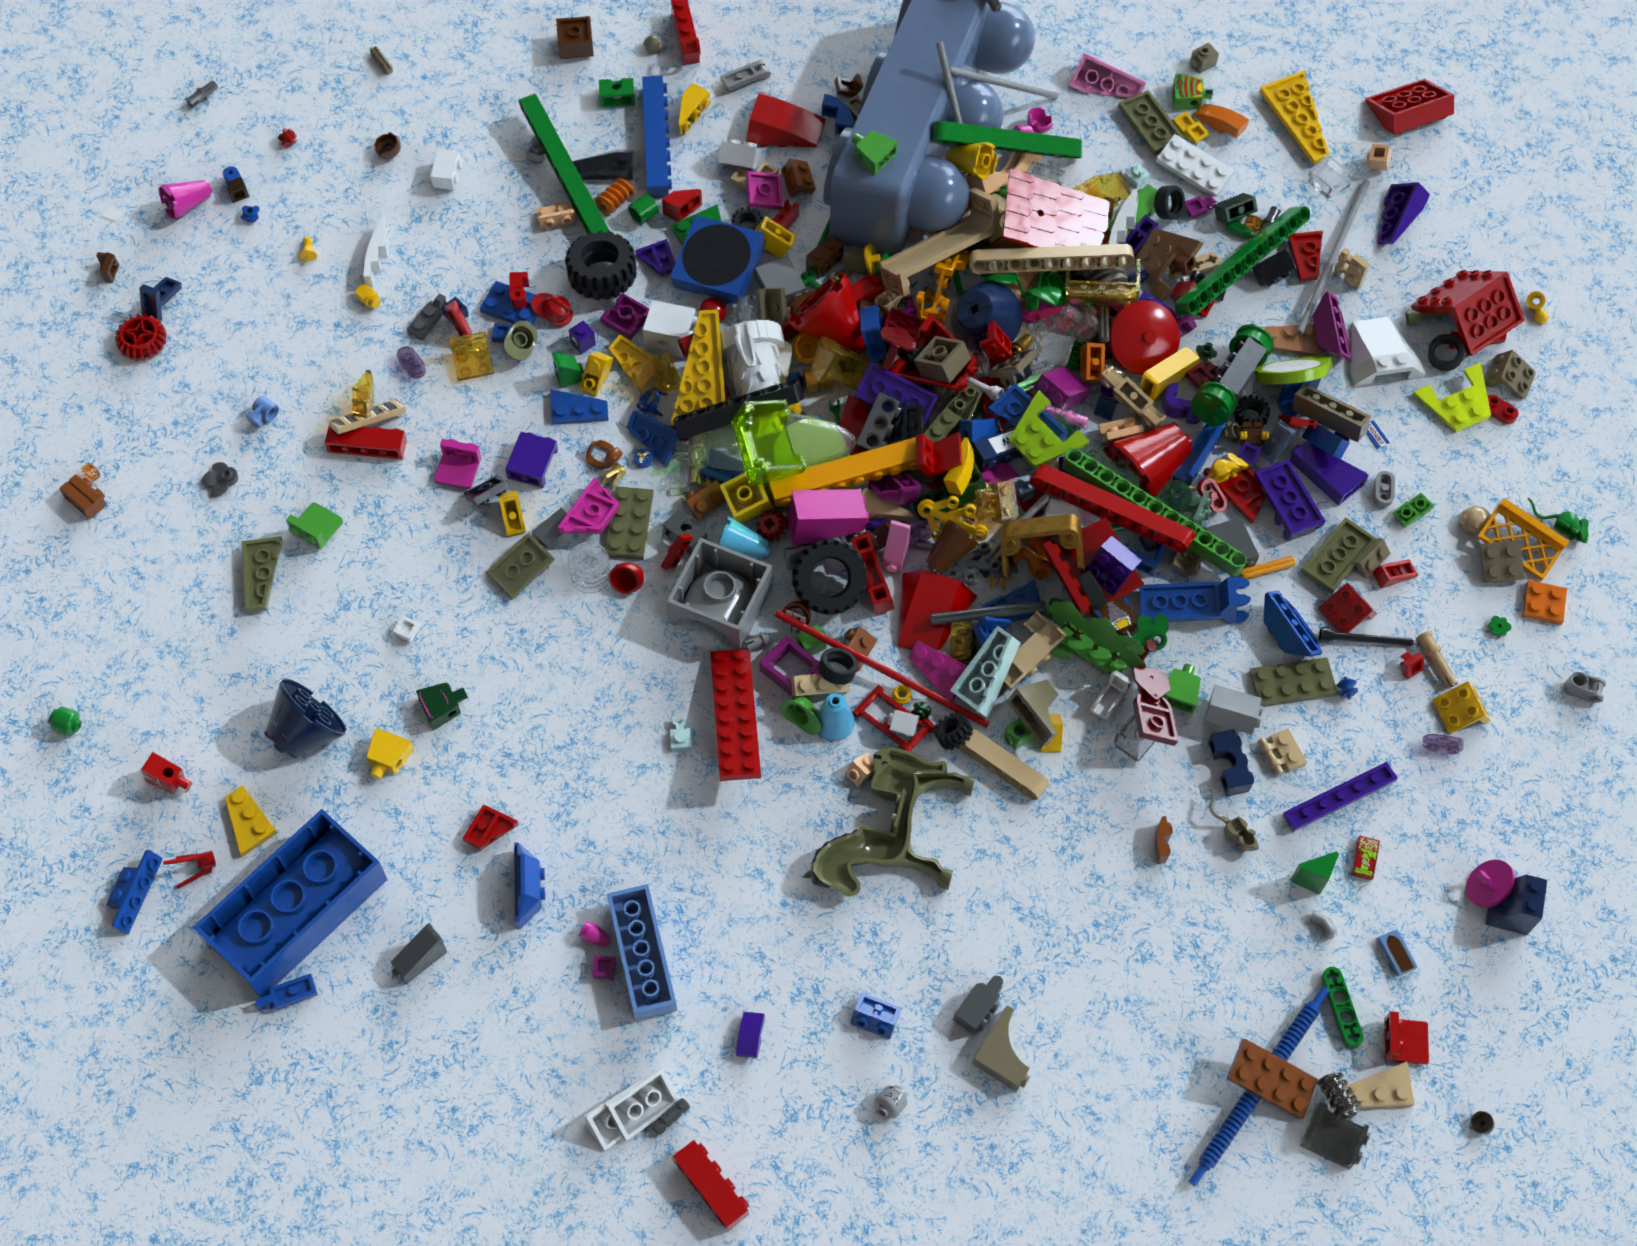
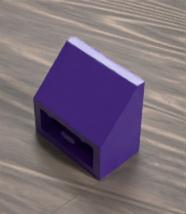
(1113, 565)

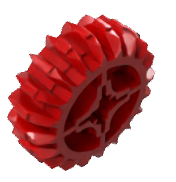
(137, 333)

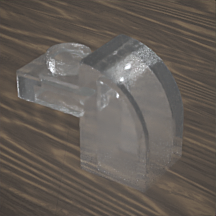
(925, 278)

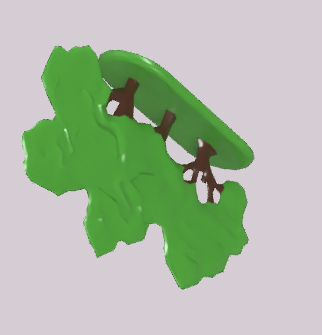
(1095, 639)

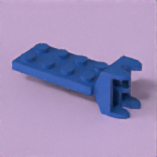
(1196, 601)

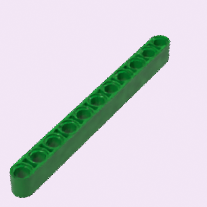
(1007, 139)
(562, 164)
(1242, 261)

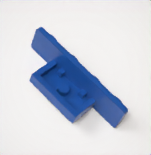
(132, 889)

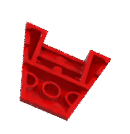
(783, 124)
(924, 595)

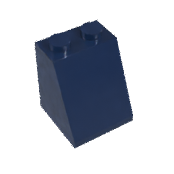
(1522, 908)

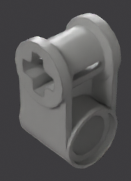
(1587, 687)

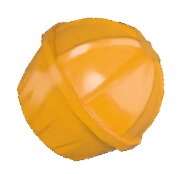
(804, 348)

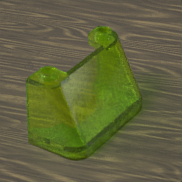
(766, 442)

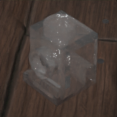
(675, 483)

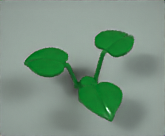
(1031, 302)

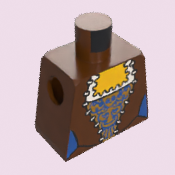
(1119, 614)

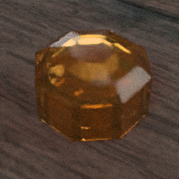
(1253, 222)
(90, 471)

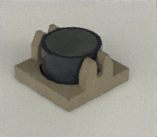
(1014, 369)

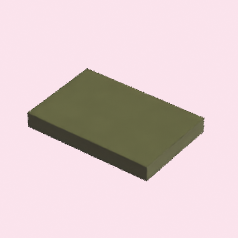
(520, 565)

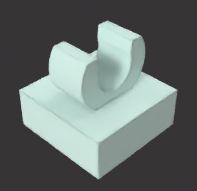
(1136, 175)

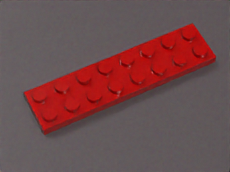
(735, 715)

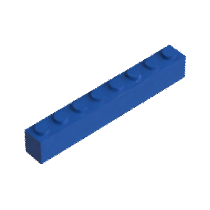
(655, 136)

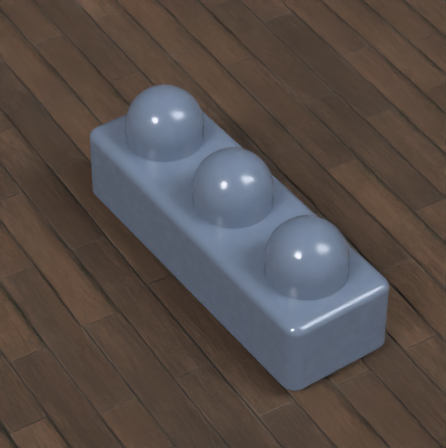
(902, 102)

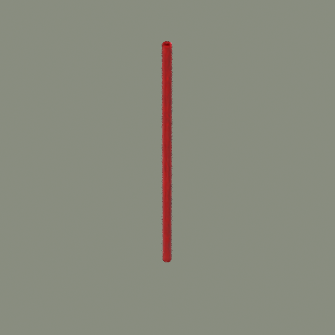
(883, 669)

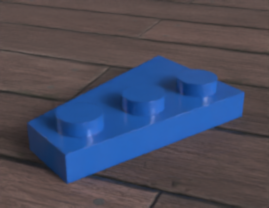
(654, 435)

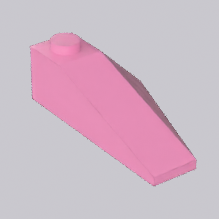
(1102, 78)

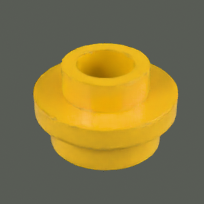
(904, 690)

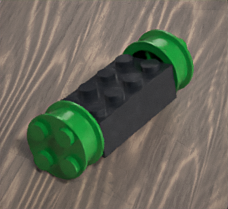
(1218, 398)

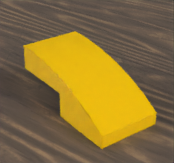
(1192, 131)

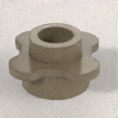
(1232, 431)

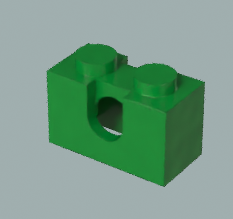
(622, 88)

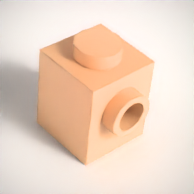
(1379, 157)

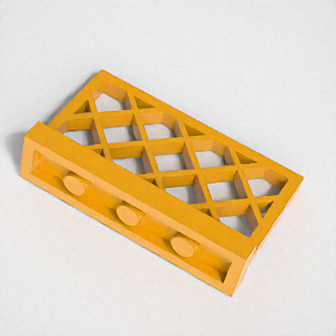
(1533, 528)

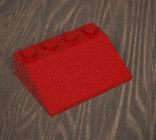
(1411, 106)

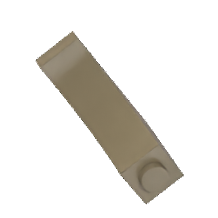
(1032, 706)
(997, 1055)

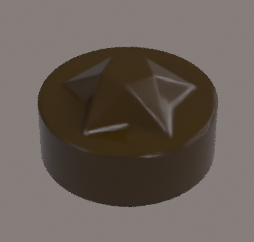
(1482, 1122)

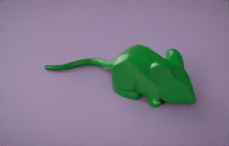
(1567, 523)

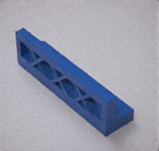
(1200, 452)

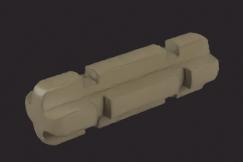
(381, 60)

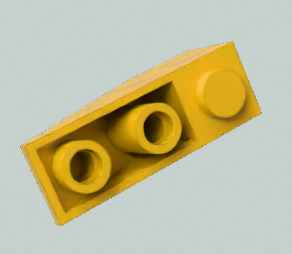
(693, 103)

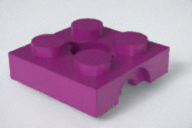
(625, 325)

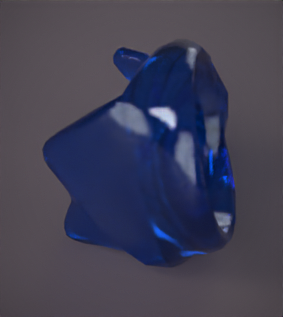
(651, 408)

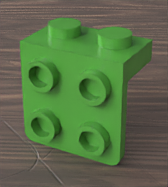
(315, 525)

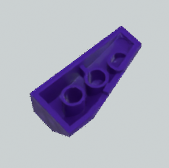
(1402, 206)

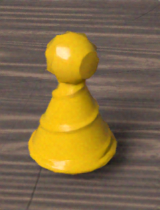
(307, 252)

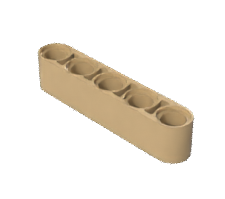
(1005, 765)

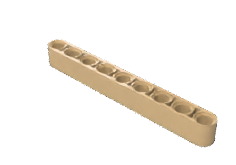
(1063, 258)

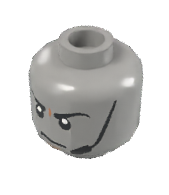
(891, 1101)

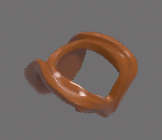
(610, 459)

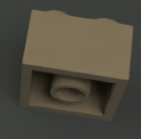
(942, 359)

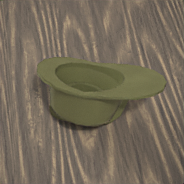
(520, 340)

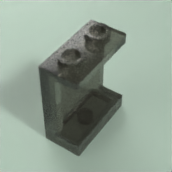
(1335, 1139)

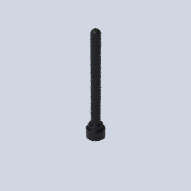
(1326, 635)

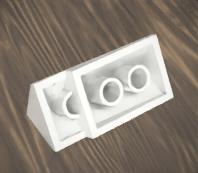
(631, 1109)

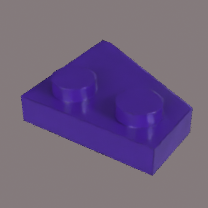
(658, 257)

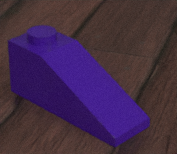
(1141, 233)

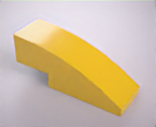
(959, 477)

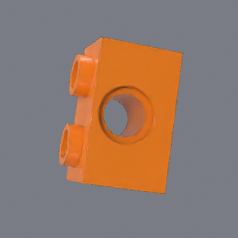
(1092, 362)

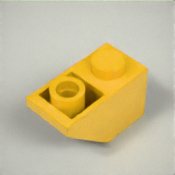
(596, 372)

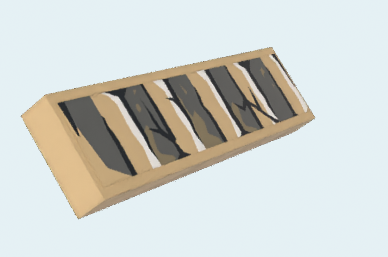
(379, 412)

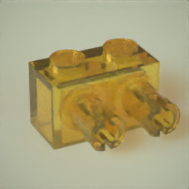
(1001, 501)

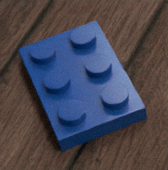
(499, 305)

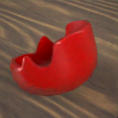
(713, 304)

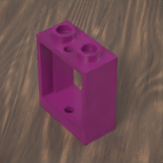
(767, 664)

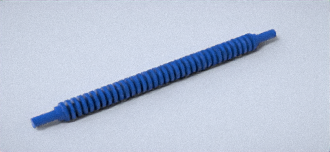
(1248, 1101)

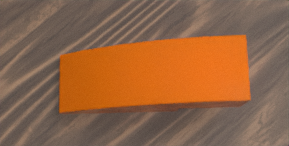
(1222, 119)

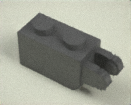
(979, 1004)

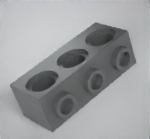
(878, 414)

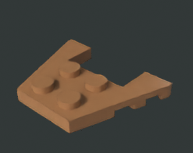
(1159, 253)

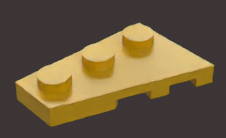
(248, 821)

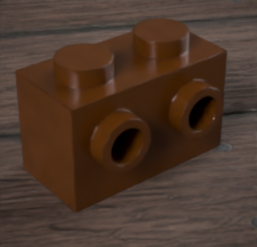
(825, 256)

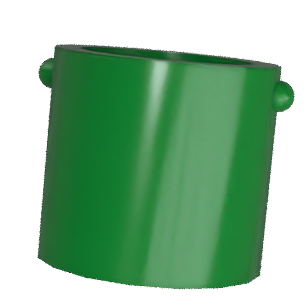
(643, 209)

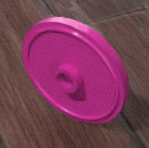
(1490, 883)

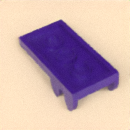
(893, 386)
(1289, 499)

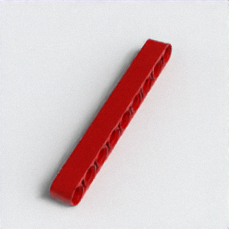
(1113, 507)

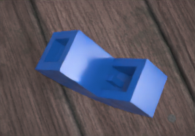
(837, 109)

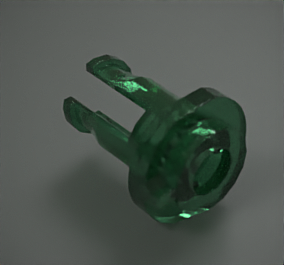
(1176, 495)

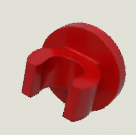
(288, 137)

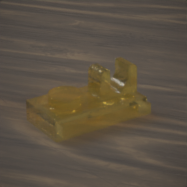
(961, 640)

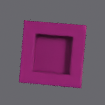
(604, 967)

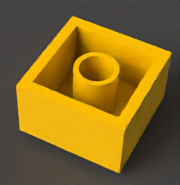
(744, 499)

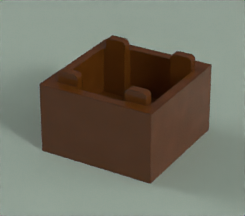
(574, 37)

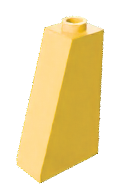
(1168, 371)

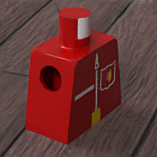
(164, 774)

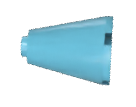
(743, 540)
(835, 718)

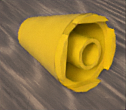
(974, 159)

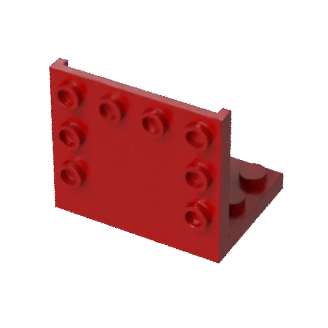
(1480, 304)
(1066, 566)

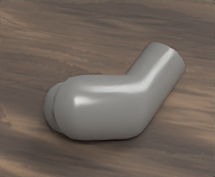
(1328, 925)

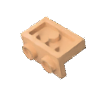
(555, 215)
(1119, 429)

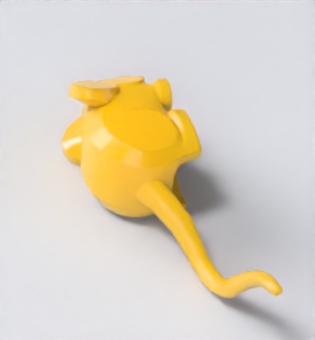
(1223, 468)

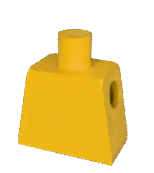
(387, 753)

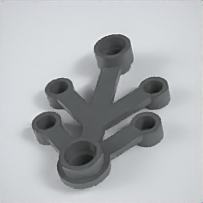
(968, 561)

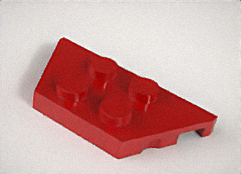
(1243, 493)

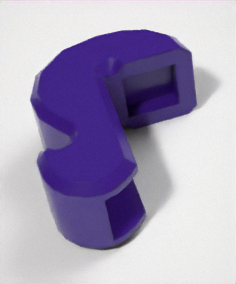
(1177, 407)

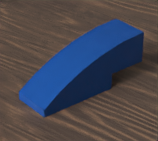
(1326, 441)

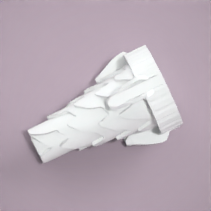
(754, 355)

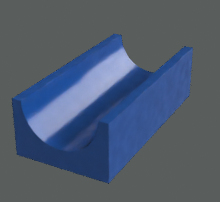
(291, 902)

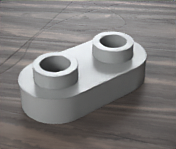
(1382, 490)

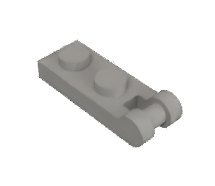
(745, 75)

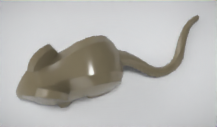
(1237, 830)

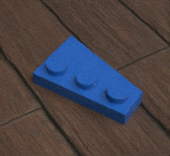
(576, 408)
(1022, 594)

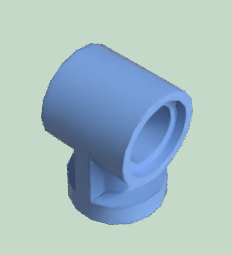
(262, 409)

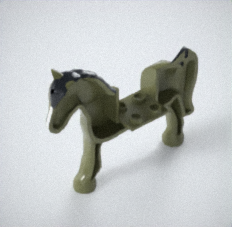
(898, 781)

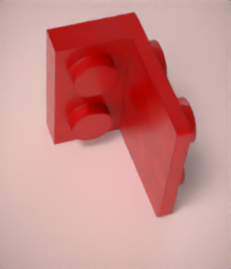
(939, 455)
(1346, 609)
(1405, 1040)

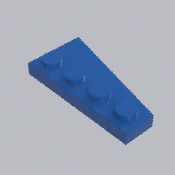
(1014, 403)

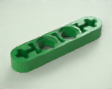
(1340, 1007)

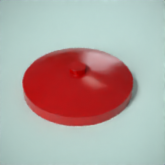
(1143, 336)

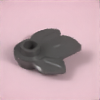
(220, 478)

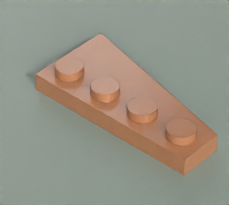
(1289, 341)

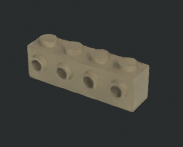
(1331, 412)

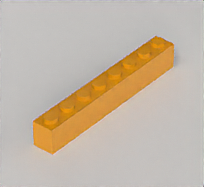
(848, 471)

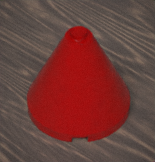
(831, 314)

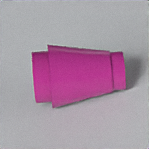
(594, 934)

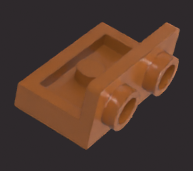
(798, 177)
(704, 499)
(859, 640)

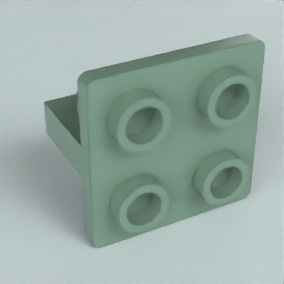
(1198, 510)

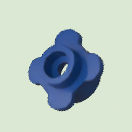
(250, 213)

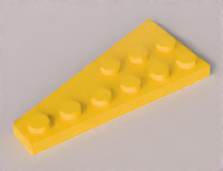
(1297, 112)
(703, 372)

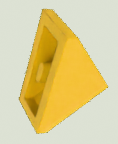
(1056, 743)

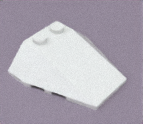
(1380, 350)

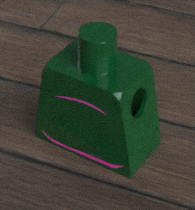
(440, 703)

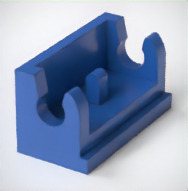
(979, 428)

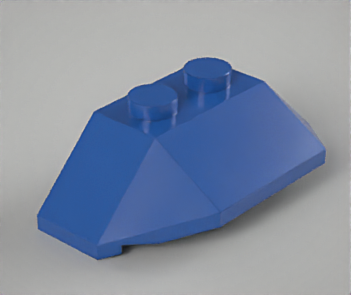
(1288, 626)
(527, 884)

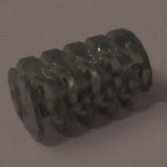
(1339, 1096)

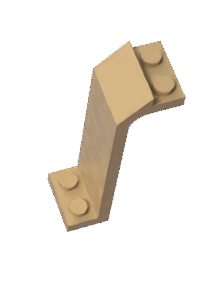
(978, 226)

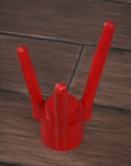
(204, 860)

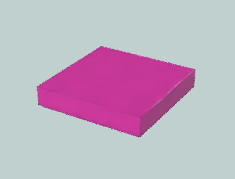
(763, 190)

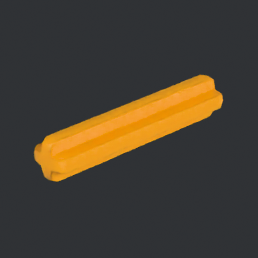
(1268, 567)

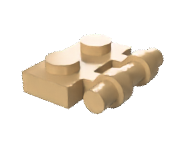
(1355, 272)
(1287, 750)

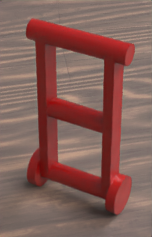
(925, 725)

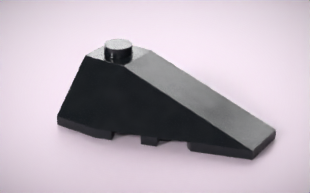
(607, 166)

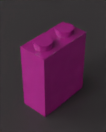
(1062, 388)

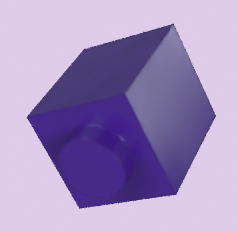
(582, 337)

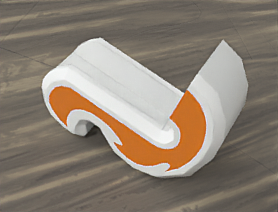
(1111, 695)

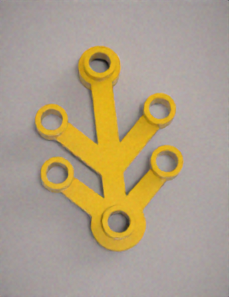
(952, 515)

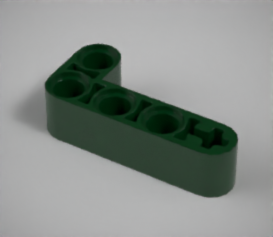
(976, 482)

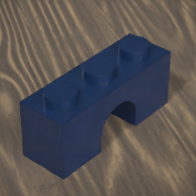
(1228, 746)

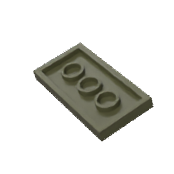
(1149, 121)
(630, 524)
(1338, 555)
(1293, 681)

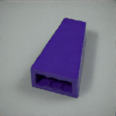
(1328, 473)

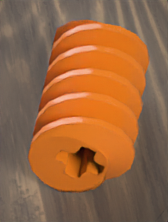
(614, 196)

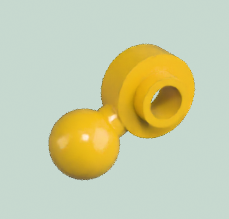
(1540, 315)

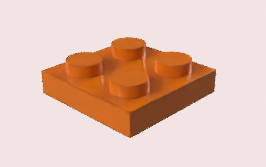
(1544, 602)

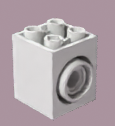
(666, 325)

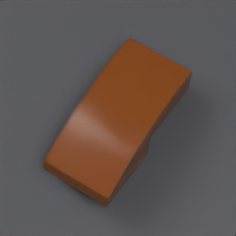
(1162, 837)

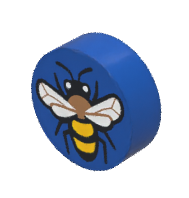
(643, 458)

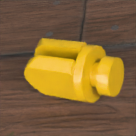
(368, 296)

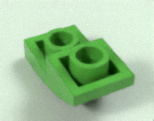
(1413, 510)

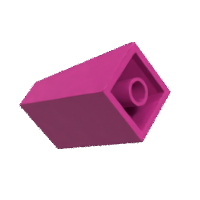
(825, 514)

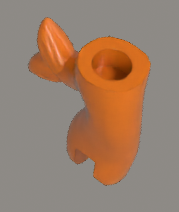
(1036, 557)

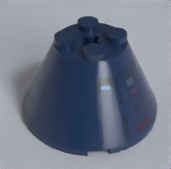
(984, 304)
(300, 721)

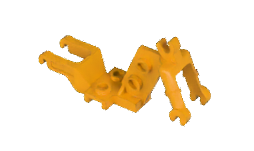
(946, 268)

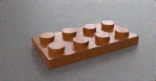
(1272, 1079)

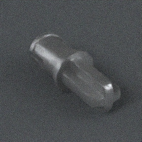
(201, 94)

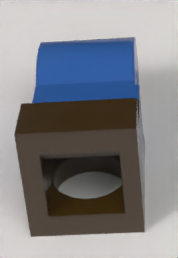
(236, 186)

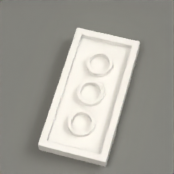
(1194, 166)

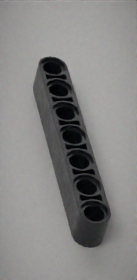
(722, 413)

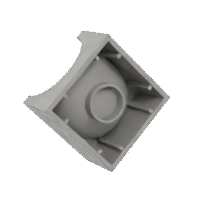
(721, 591)

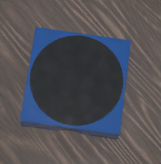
(717, 259)

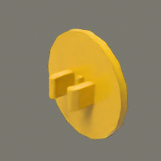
(871, 258)

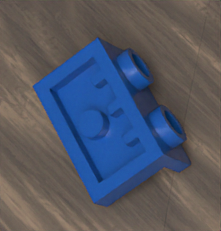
(875, 1015)

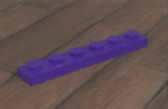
(1339, 796)

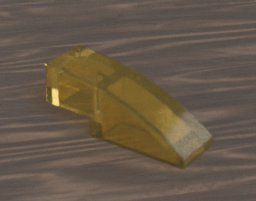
(363, 395)

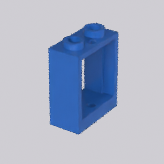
(870, 330)

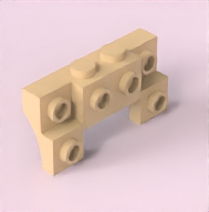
(1132, 397)
(1035, 650)

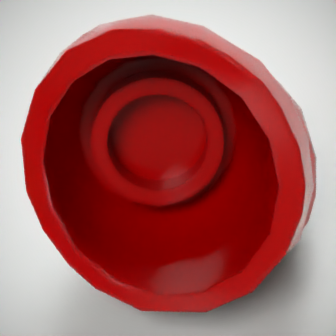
(626, 577)

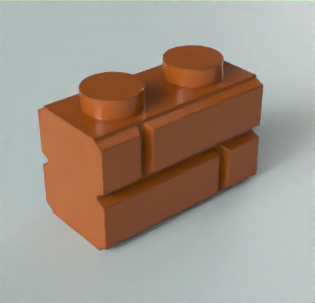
(83, 496)

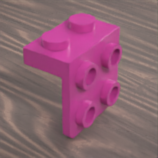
(458, 463)

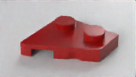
(488, 827)

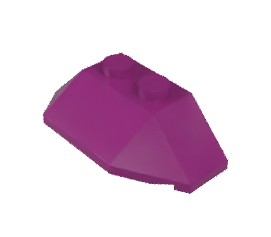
(1331, 327)
(898, 488)

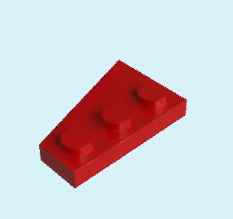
(1306, 253)

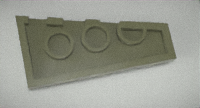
(259, 569)

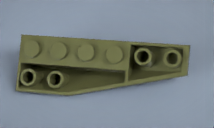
(946, 424)

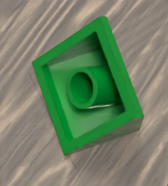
(1315, 872)

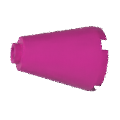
(183, 196)

